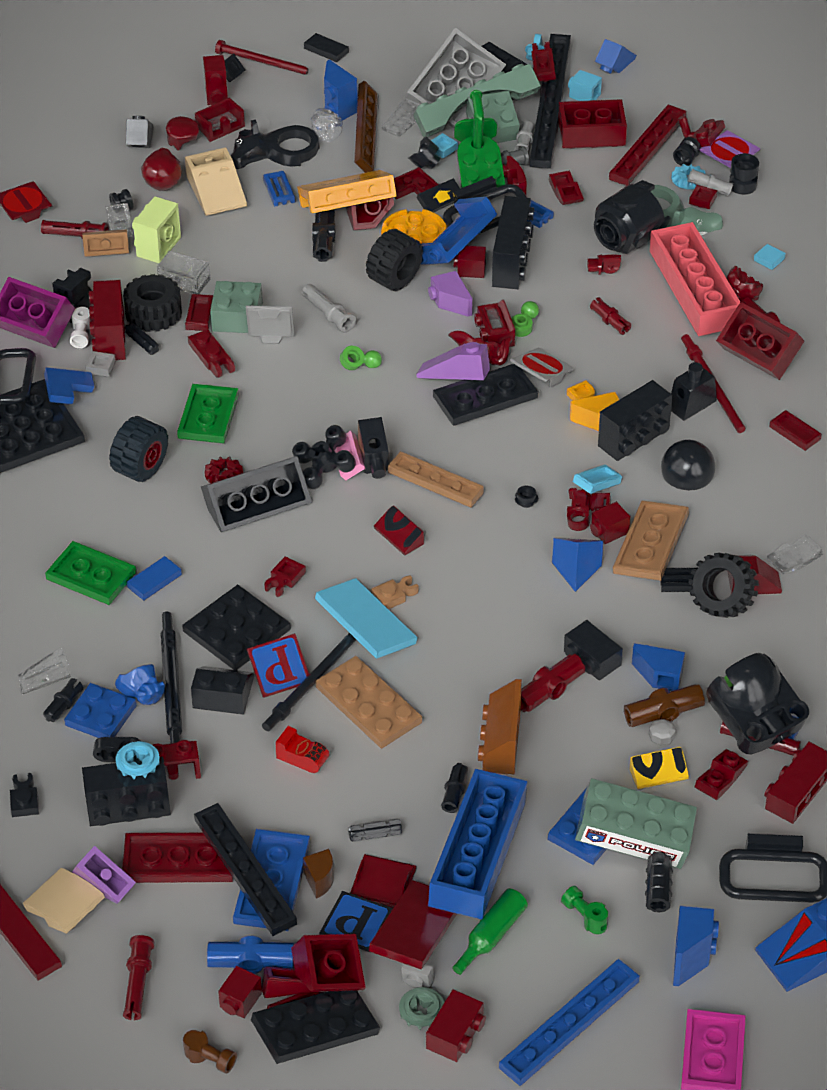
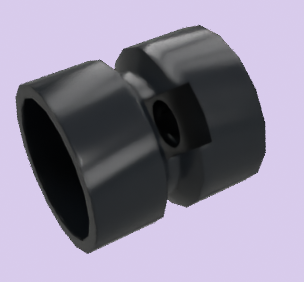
(744, 173)

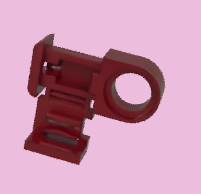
(582, 504)

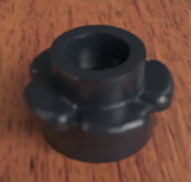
(526, 496)

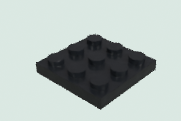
(234, 625)

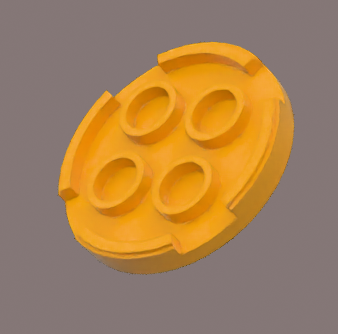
(422, 226)

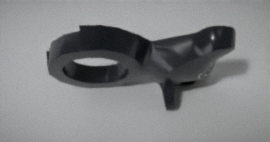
(256, 146)

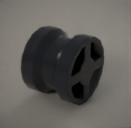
(121, 198)

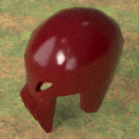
(161, 170)

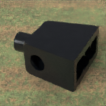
(693, 391)

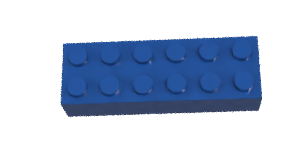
(477, 844)

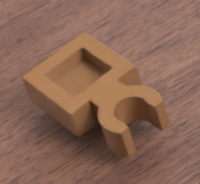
(394, 594)

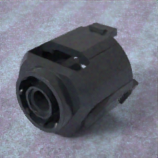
(629, 217)

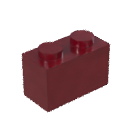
(215, 79)
(455, 1026)

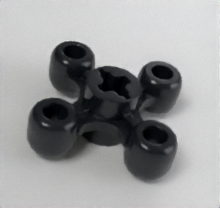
(324, 456)

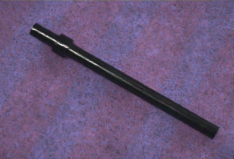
(283, 709)

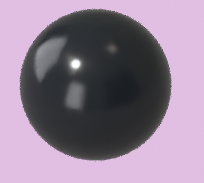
(688, 465)

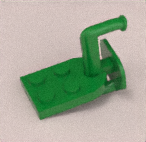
(474, 160)

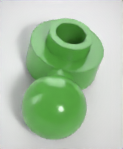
(523, 322)
(371, 359)

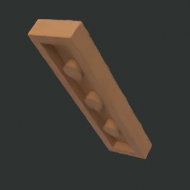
(435, 479)

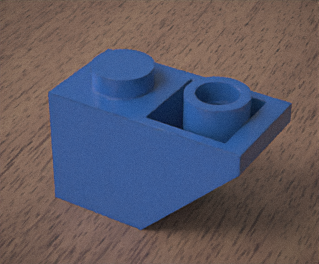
(659, 666)

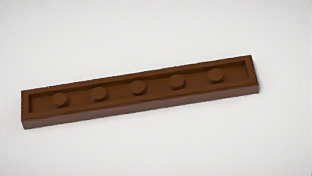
(366, 127)

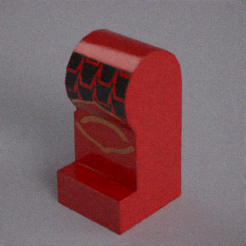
(300, 751)

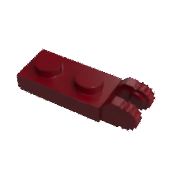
(543, 62)
(211, 352)

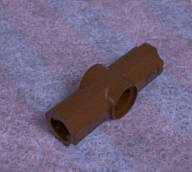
(664, 705)

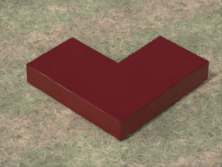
(413, 181)

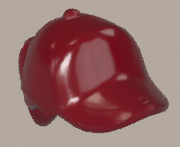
(496, 352)

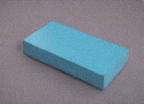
(597, 479)

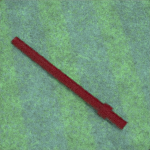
(695, 355)

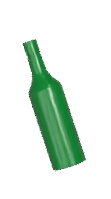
(492, 927)

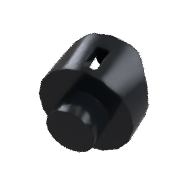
(426, 154)

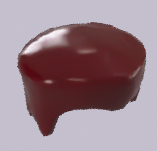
(181, 130)

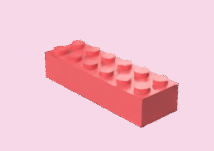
(694, 277)

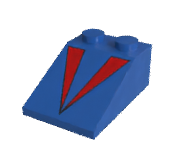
(798, 948)

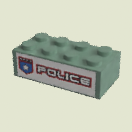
(635, 822)

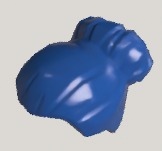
(141, 684)

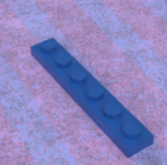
(568, 1022)

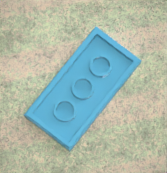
(366, 618)

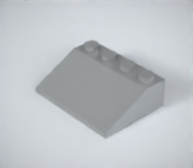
(455, 65)

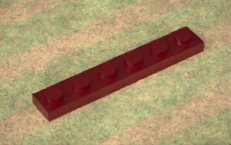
(646, 145)

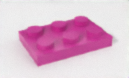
(713, 1051)

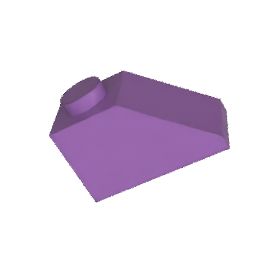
(450, 293)
(104, 875)

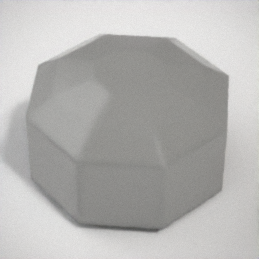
(662, 732)

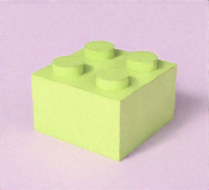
(156, 229)

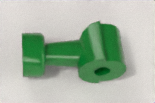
(594, 914)

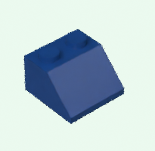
(340, 90)
(694, 942)

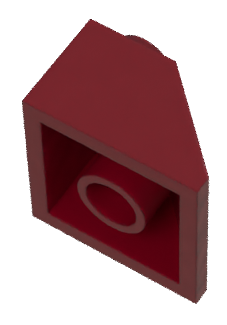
(329, 962)

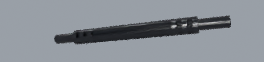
(171, 679)

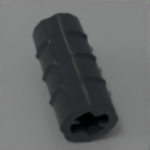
(659, 882)

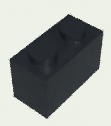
(594, 648)

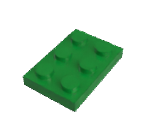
(208, 413)
(90, 572)

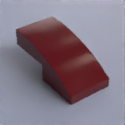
(565, 188)

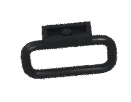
(482, 188)
(28, 375)
(773, 848)

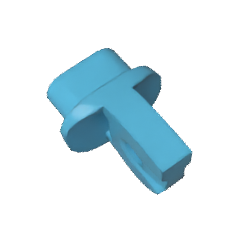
(537, 39)

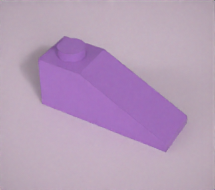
(463, 362)

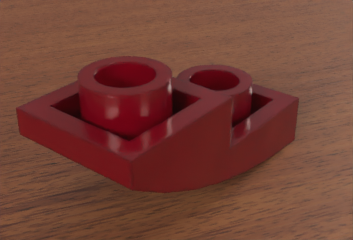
(514, 173)
(722, 774)

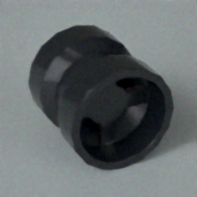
(686, 151)

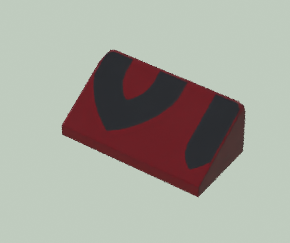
(400, 531)

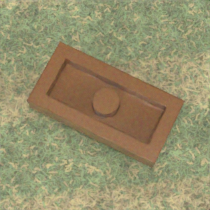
(105, 242)

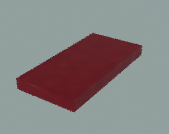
(172, 858)
(412, 928)

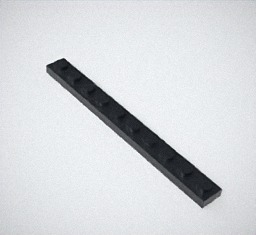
(548, 108)

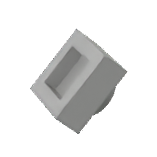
(100, 363)
(416, 977)

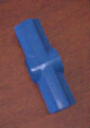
(250, 954)

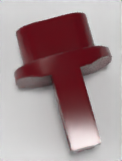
(604, 263)

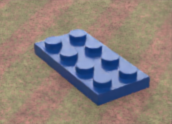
(282, 860)

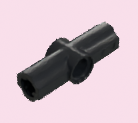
(323, 235)

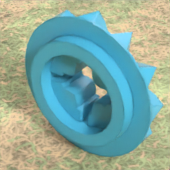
(679, 176)
(144, 751)

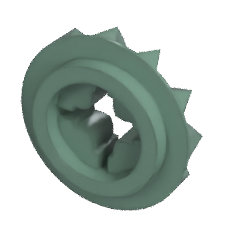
(427, 999)

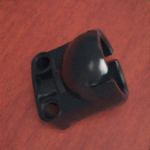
(757, 703)

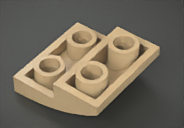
(64, 900)

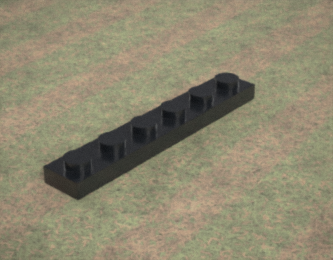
(245, 869)

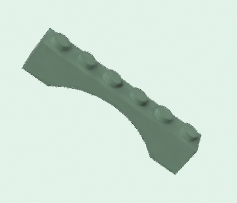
(433, 117)

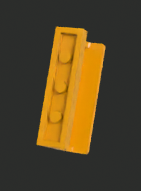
(347, 191)

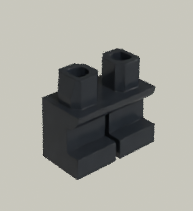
(74, 288)

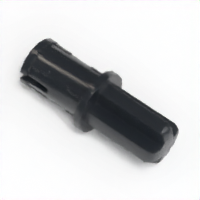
(62, 700)
(454, 788)

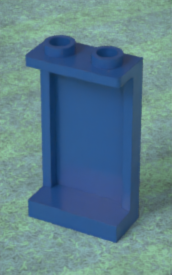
(474, 216)

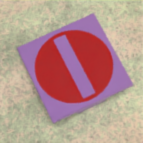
(727, 146)

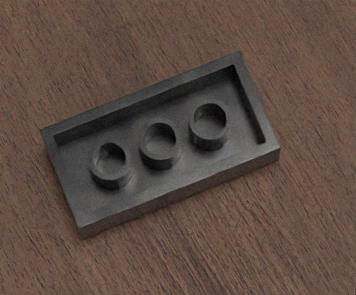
(512, 242)

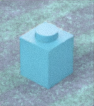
(584, 86)

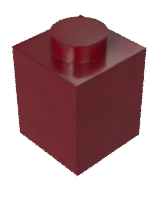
(471, 262)
(610, 523)
(240, 992)

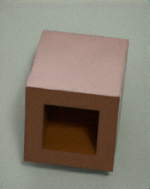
(319, 871)

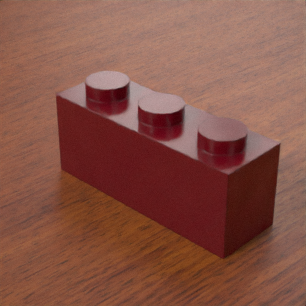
(798, 783)

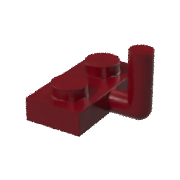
(706, 133)

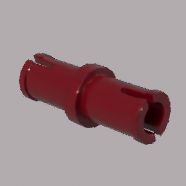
(610, 316)

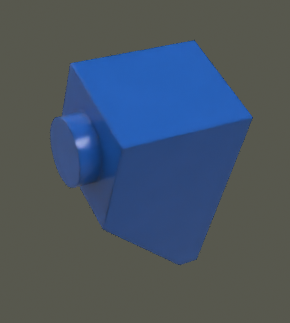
(614, 57)

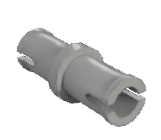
(525, 135)
(710, 182)

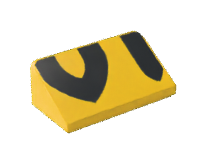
(658, 768)

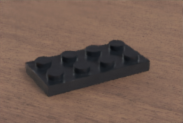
(477, 398)
(314, 1024)

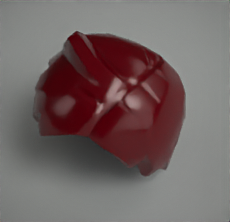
(744, 285)

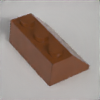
(501, 729)

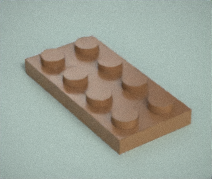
(368, 702)

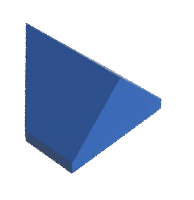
(577, 559)

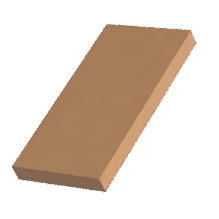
(651, 540)

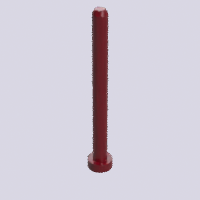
(221, 48)

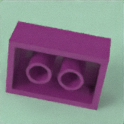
(33, 312)

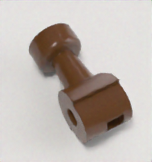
(198, 1050)

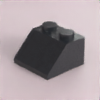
(221, 689)

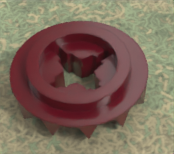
(212, 470)

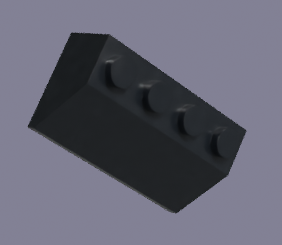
(256, 494)

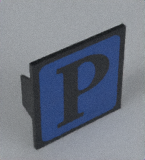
(356, 916)

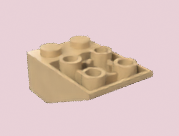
(215, 181)

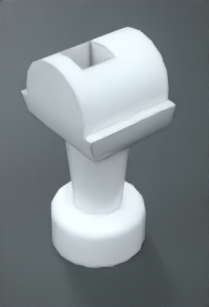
(80, 322)

